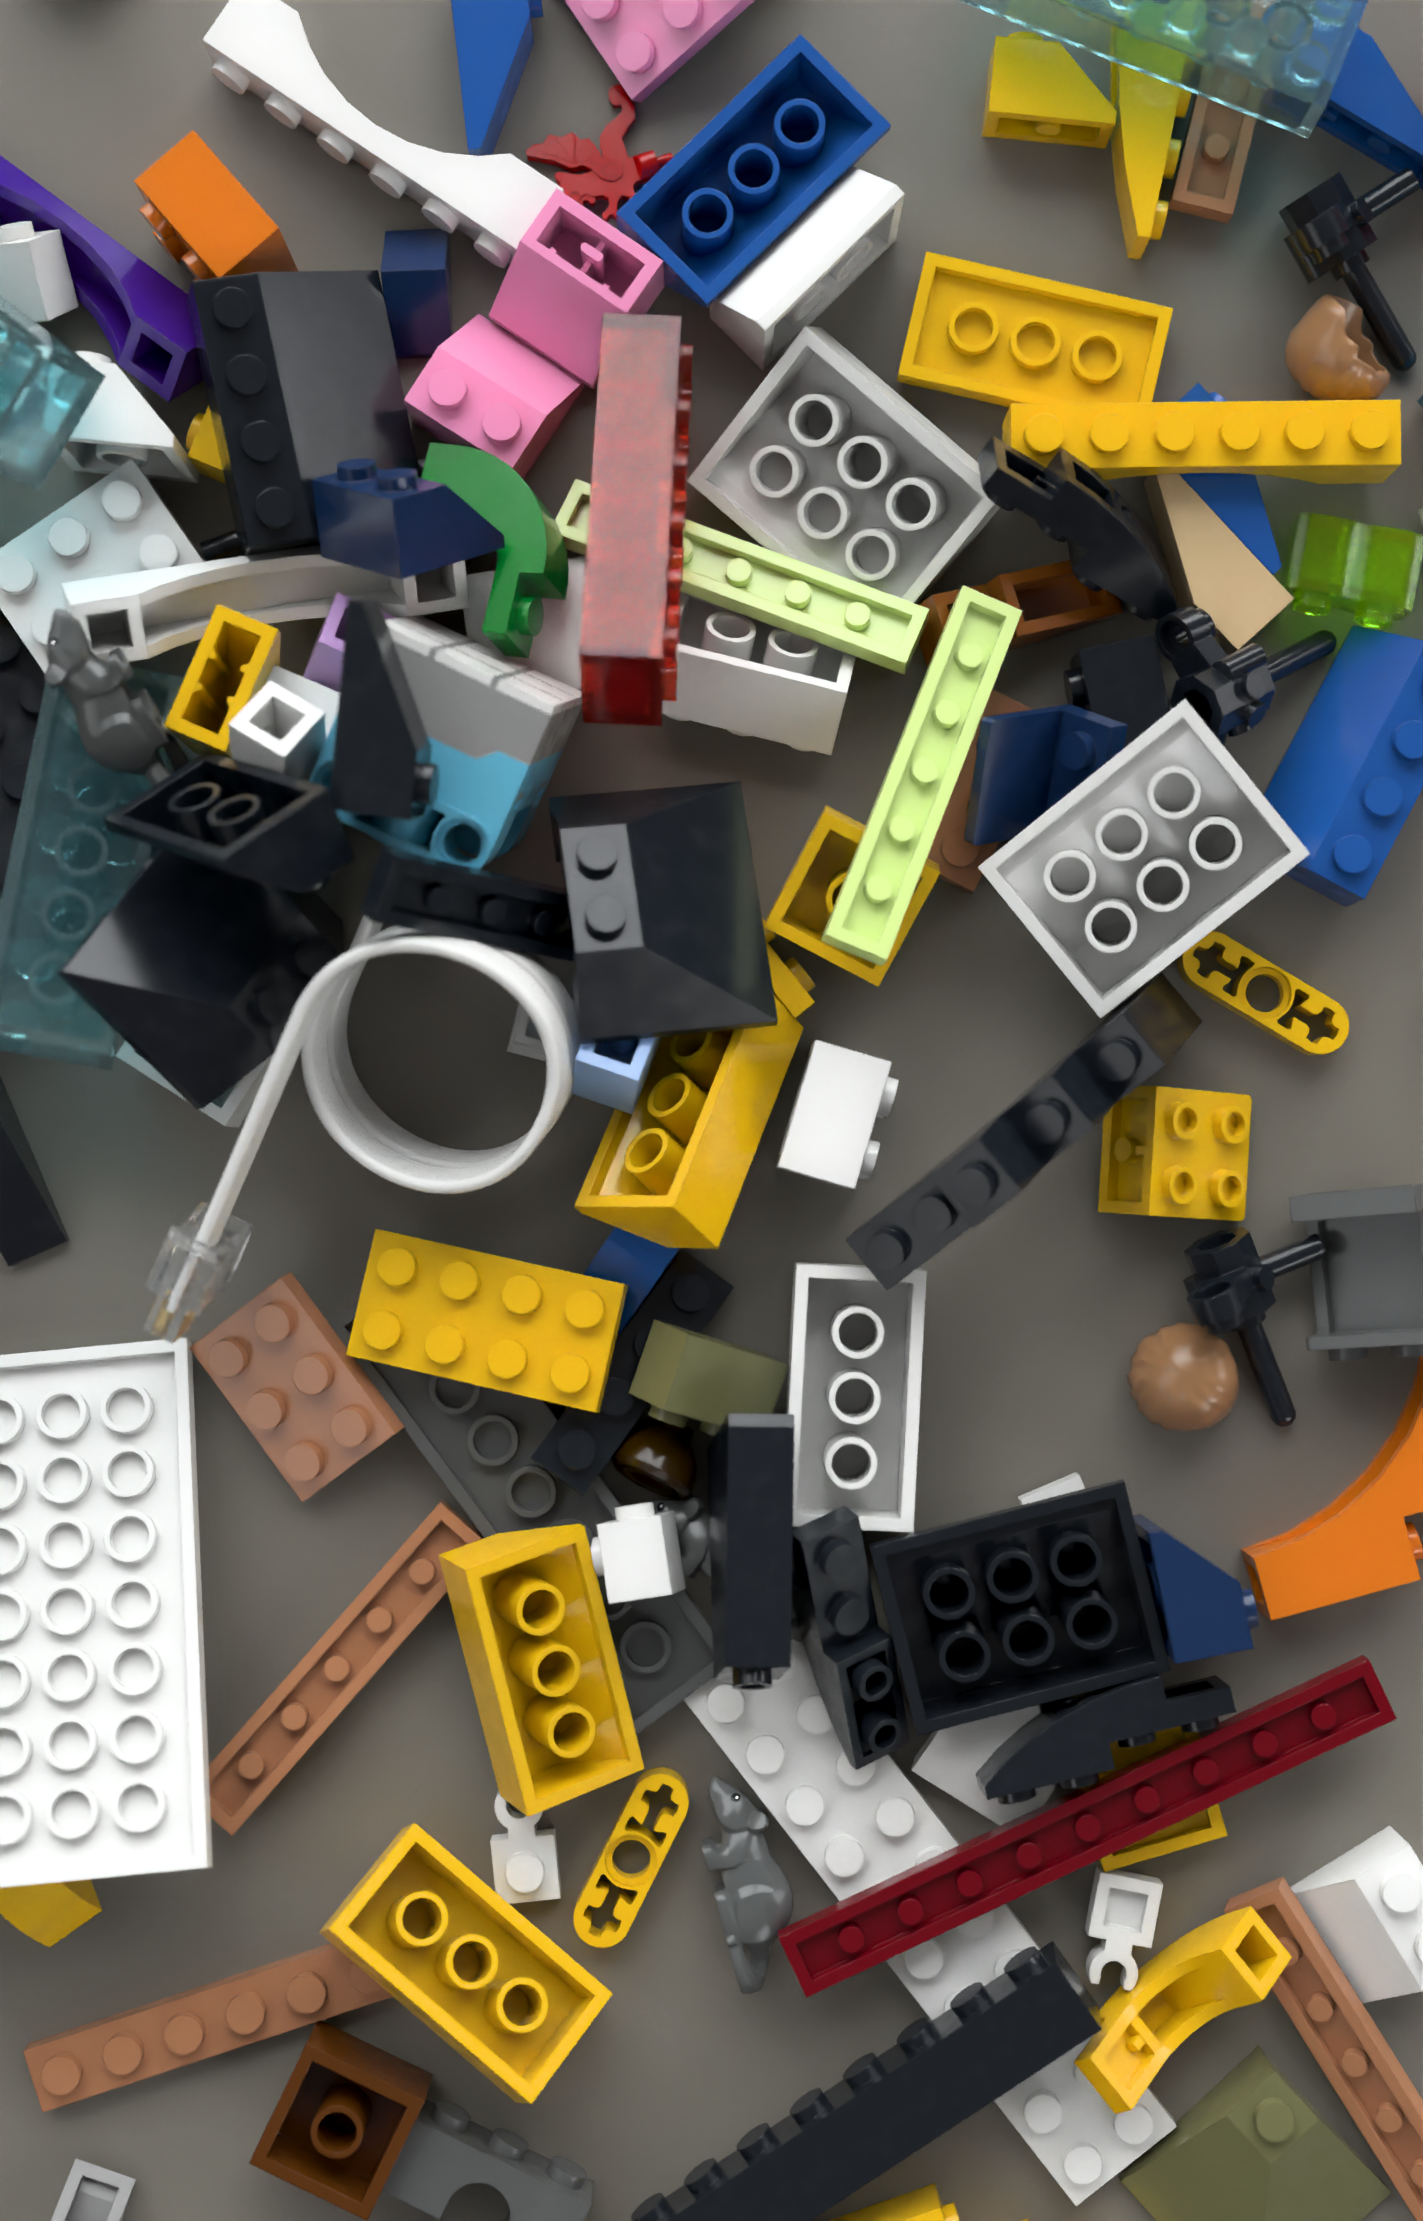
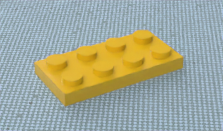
(1029, 338)
(487, 1320)

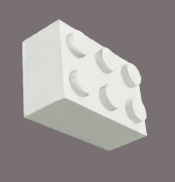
(100, 533)

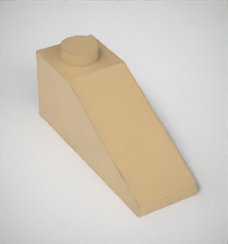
(1212, 565)

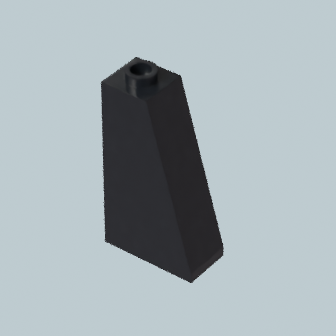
(751, 1547)

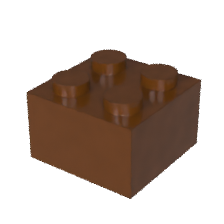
(342, 2119)

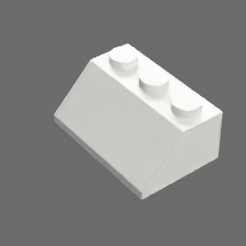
(809, 265)
(757, 678)

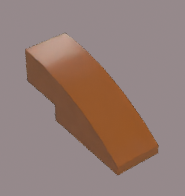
(1049, 601)

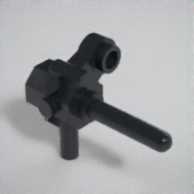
(1331, 235)
(1232, 688)
(1233, 1292)

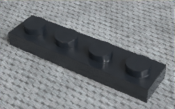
(468, 904)
(586, 1440)

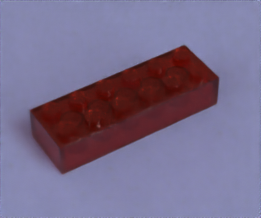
(636, 521)

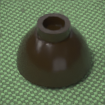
(659, 1460)

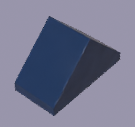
(417, 290)

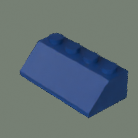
(751, 172)
(1354, 764)

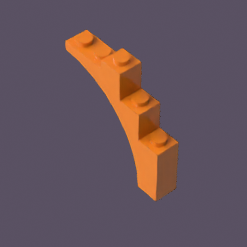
(1356, 1540)

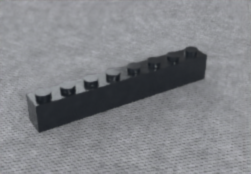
(894, 2100)

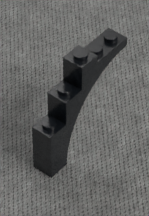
(1027, 1133)

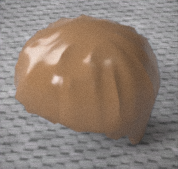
(1332, 355)
(1183, 1378)

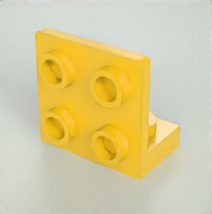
(1176, 1154)

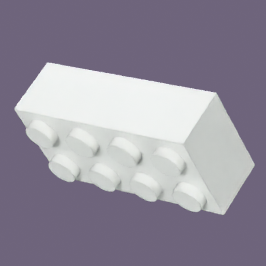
(855, 1393)

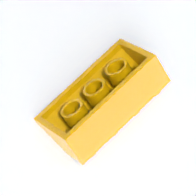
(692, 1135)
(541, 1664)

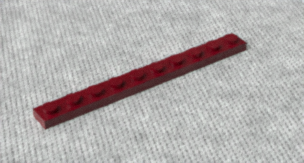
(1085, 1825)

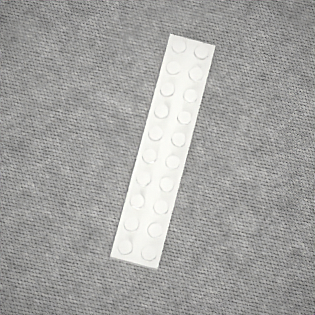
(874, 1826)

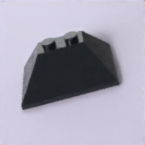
(662, 912)
(202, 969)

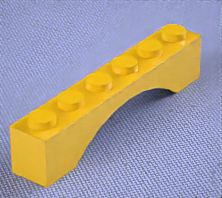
(1271, 438)

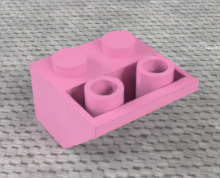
(565, 279)

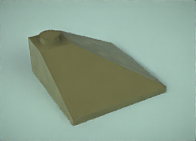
(1254, 2156)

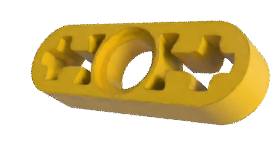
(1295, 1031)
(595, 1891)

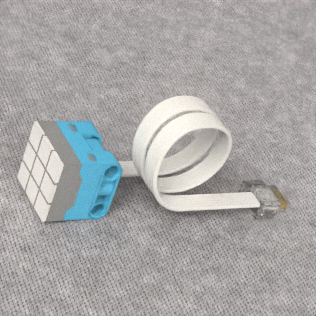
(496, 744)

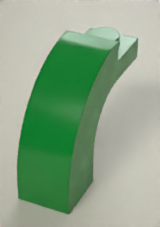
(534, 551)

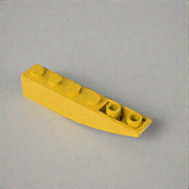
(1143, 151)

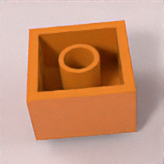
(208, 216)

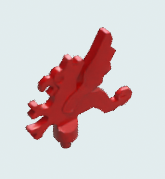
(607, 176)

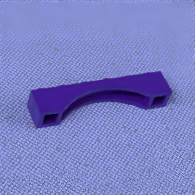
(131, 301)

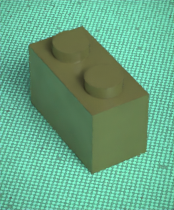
(704, 1378)

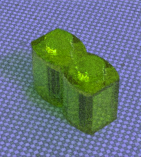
(1352, 569)

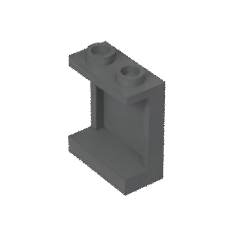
(1372, 1269)

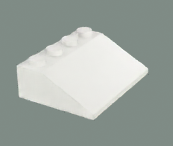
(845, 474)
(1143, 859)

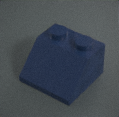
(396, 521)
(1195, 1600)

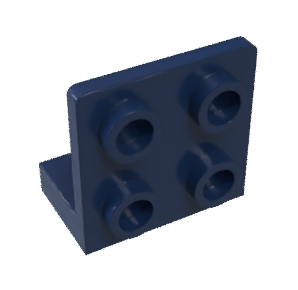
(1033, 762)

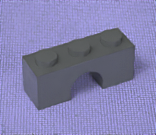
(452, 2151)

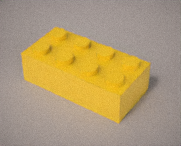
(466, 1964)

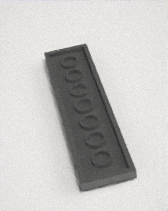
(482, 1453)

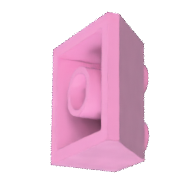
(492, 394)

